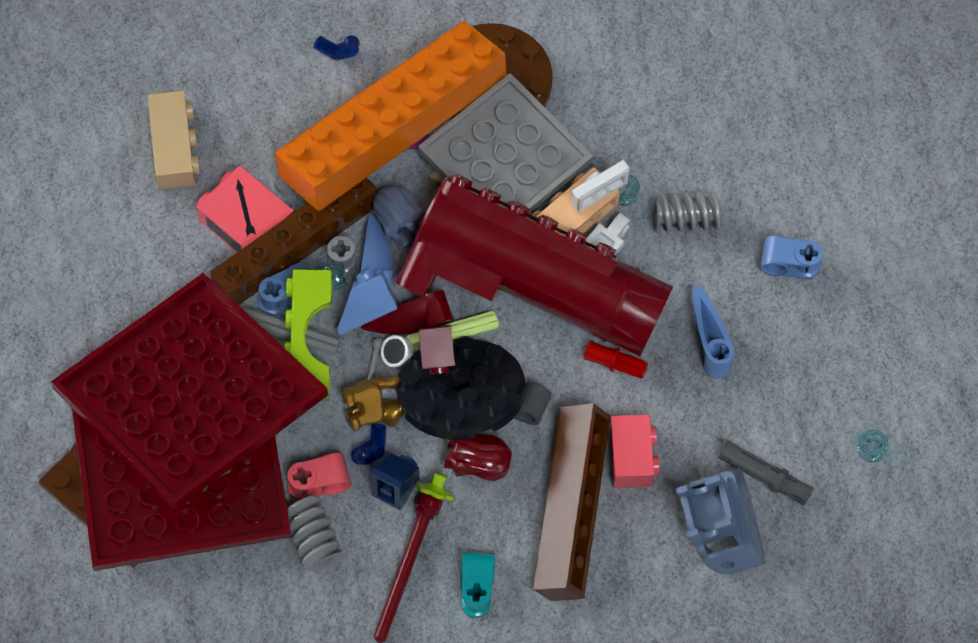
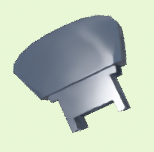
(719, 509)

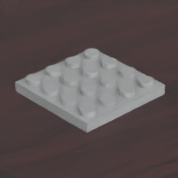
(508, 146)

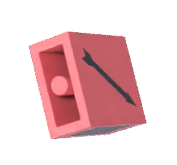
(240, 209)

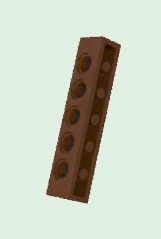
(291, 242)

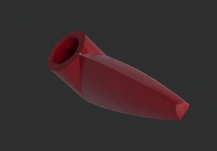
(418, 313)

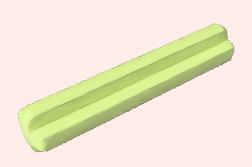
(465, 327)

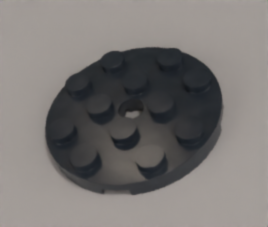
(489, 402)

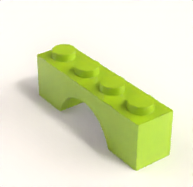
(310, 294)

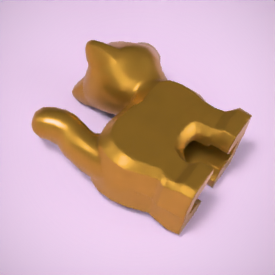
(369, 403)

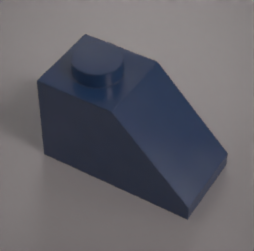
(394, 479)

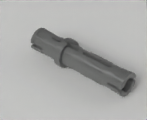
(772, 476)

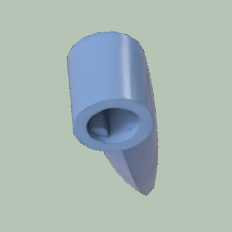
(377, 249)
(712, 336)

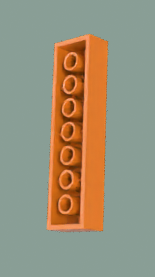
(390, 115)

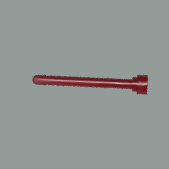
(426, 508)

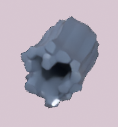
(398, 214)

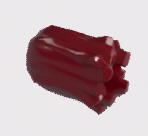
(481, 456)

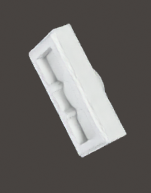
(599, 186)

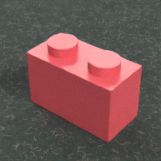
(632, 451)

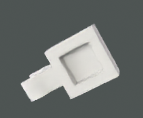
(612, 234)

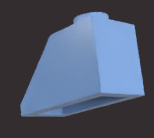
(368, 300)

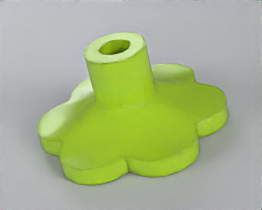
(436, 487)

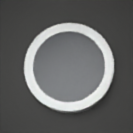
(396, 351)

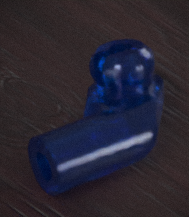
(339, 51)
(373, 449)

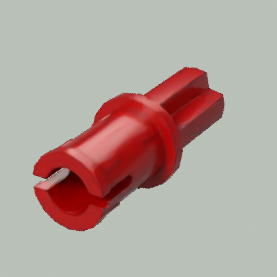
(615, 360)

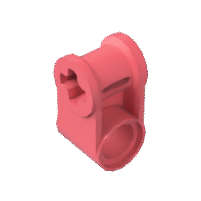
(323, 477)

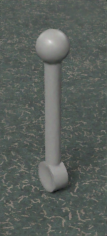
(377, 344)

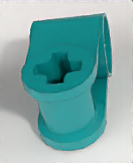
(477, 579)

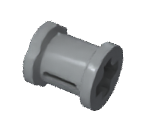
(348, 250)

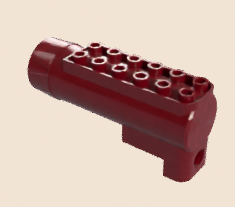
(499, 246)

